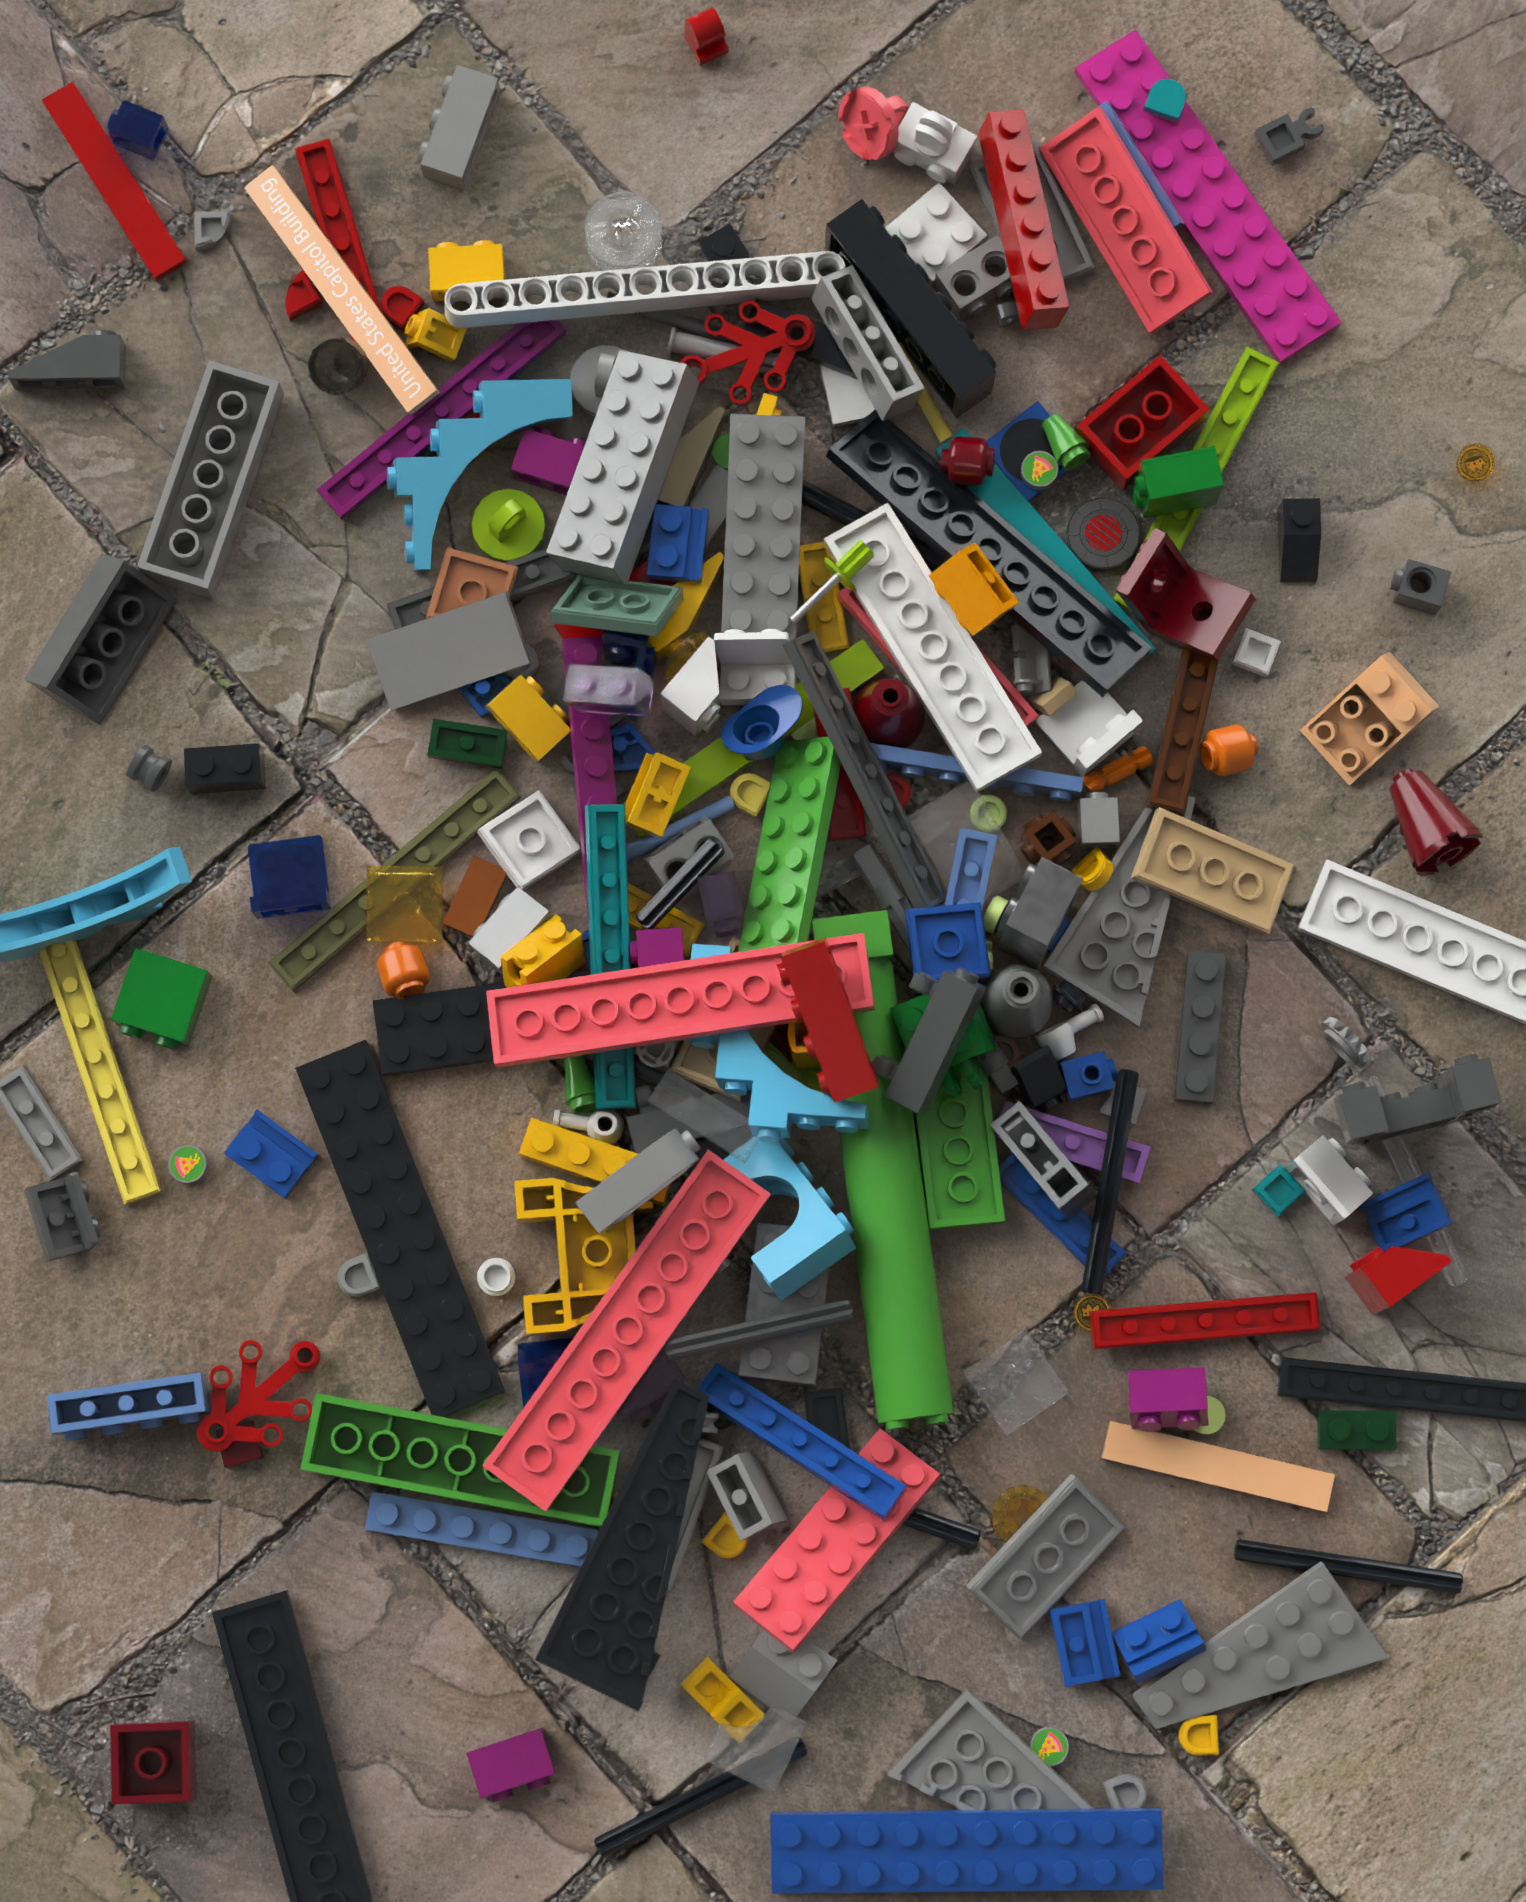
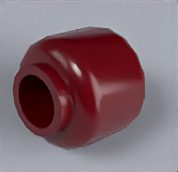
(968, 461)

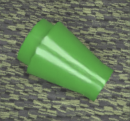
(1067, 445)
(579, 1085)

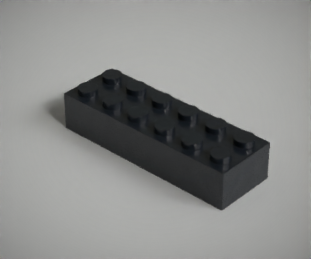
(912, 309)

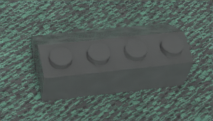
(101, 638)

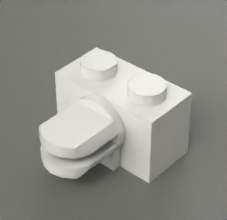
(934, 144)

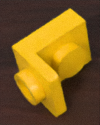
(434, 334)

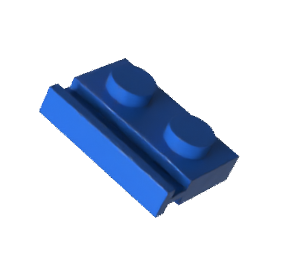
(677, 543)
(271, 1154)
(1406, 1213)
(1158, 1641)
(1084, 1642)

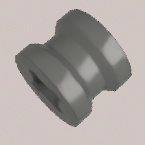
(149, 768)

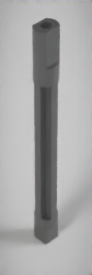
(895, 902)

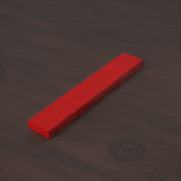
(114, 181)
(333, 209)
(1204, 1320)

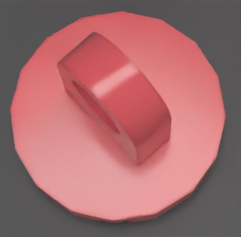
(871, 122)

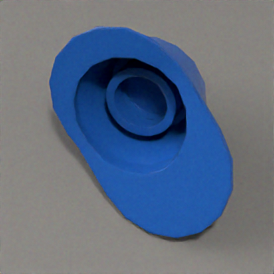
(762, 723)

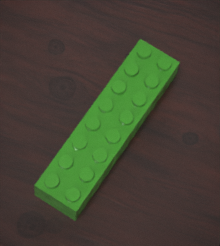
(441, 1459)

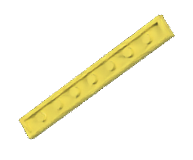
(100, 1071)

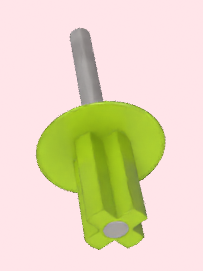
(842, 572)

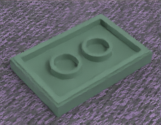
(617, 607)

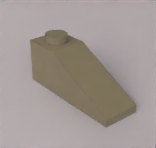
(690, 460)

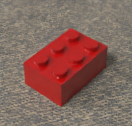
(1142, 421)

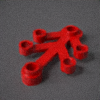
(755, 348)
(254, 1400)

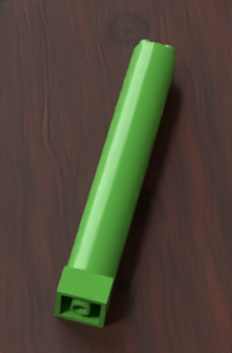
(891, 1214)

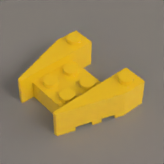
(585, 1257)

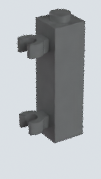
(935, 1038)
(654, 1123)

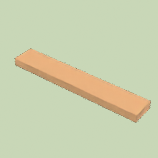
(1218, 1466)

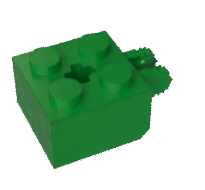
(975, 1043)

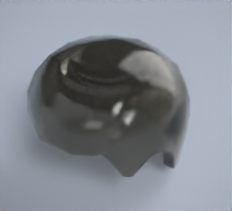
(338, 365)

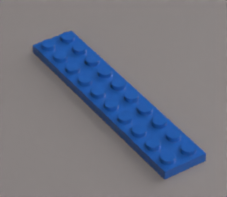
(967, 1850)

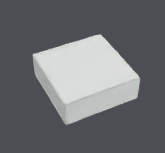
(1256, 652)

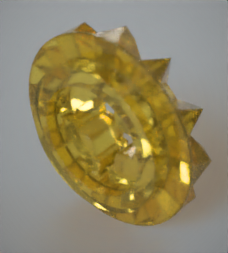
(683, 653)
(1010, 1502)

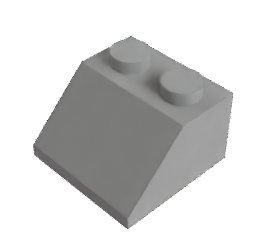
(779, 1675)

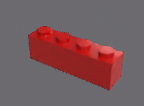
(829, 1020)

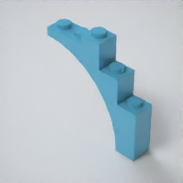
(426, 481)
(84, 912)
(775, 1096)

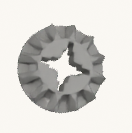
(1344, 1042)

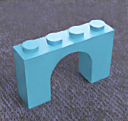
(815, 1237)

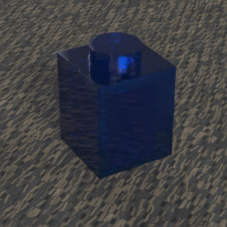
(137, 129)

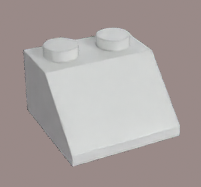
(694, 693)
(1330, 1179)

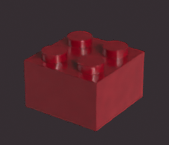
(153, 1762)

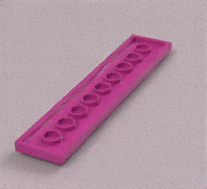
(1213, 204)

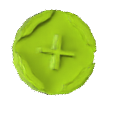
(508, 525)

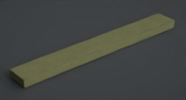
(428, 848)

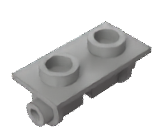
(1032, 665)

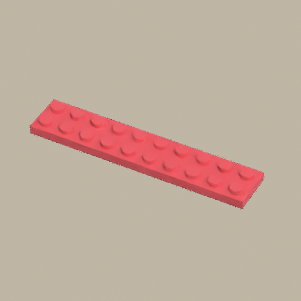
(659, 1003)
(626, 1330)

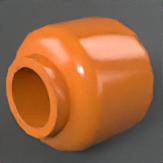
(1228, 750)
(403, 970)

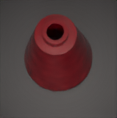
(889, 712)
(1431, 823)

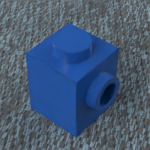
(1088, 1076)

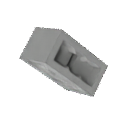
(972, 272)
(683, 847)

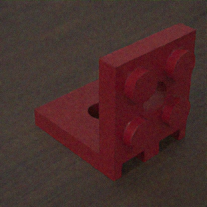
(1170, 594)

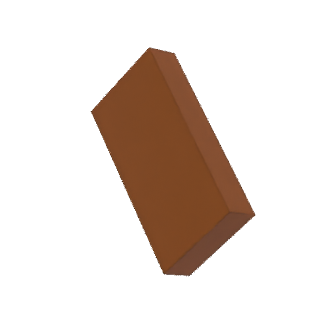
(475, 896)

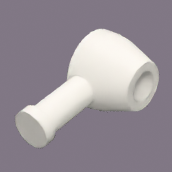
(1061, 1036)
(590, 1124)

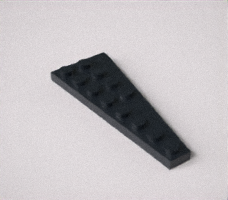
(617, 1599)

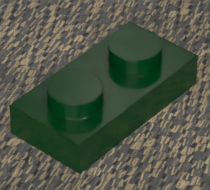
(467, 743)
(1356, 1430)

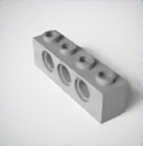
(867, 342)

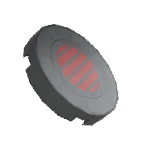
(1103, 534)

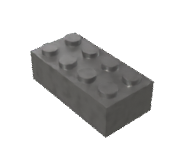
(1037, 912)
(791, 1356)

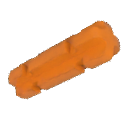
(1117, 770)

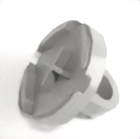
(591, 376)

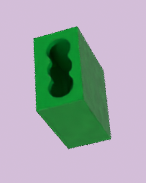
(1177, 482)
(161, 999)

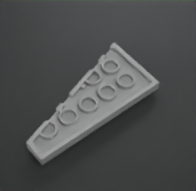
(1116, 933)
(1280, 1644)
(982, 1764)

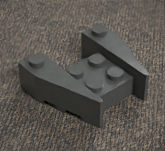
(1456, 1092)

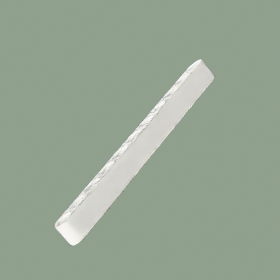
(628, 298)

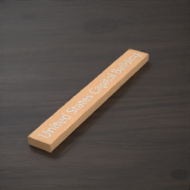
(342, 290)

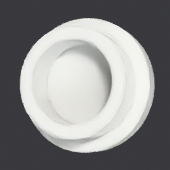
(496, 1277)

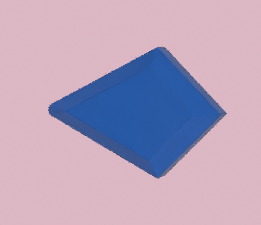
(483, 691)
(628, 748)

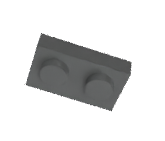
(63, 1217)

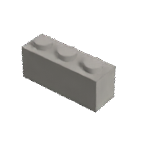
(459, 126)

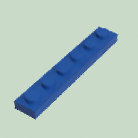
(802, 1442)

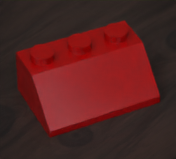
(1391, 1274)

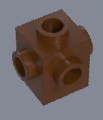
(1050, 828)

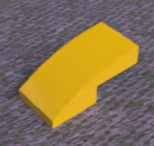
(720, 1695)

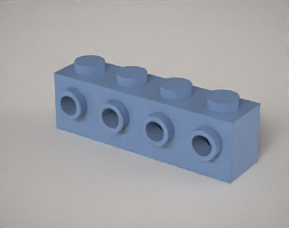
(129, 1404)

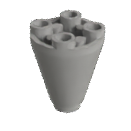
(1016, 1015)

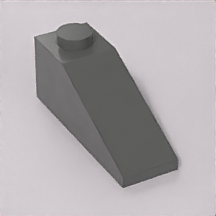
(79, 364)
(1044, 1160)

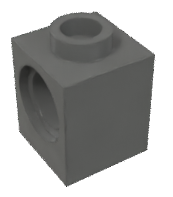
(1434, 578)

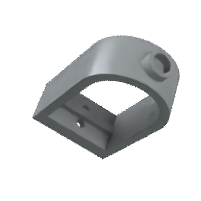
(639, 1180)

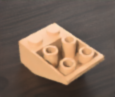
(1369, 718)

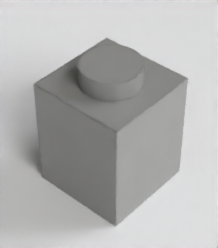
(1098, 821)

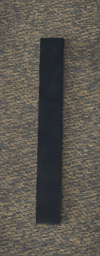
(1402, 1389)

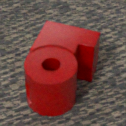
(706, 36)

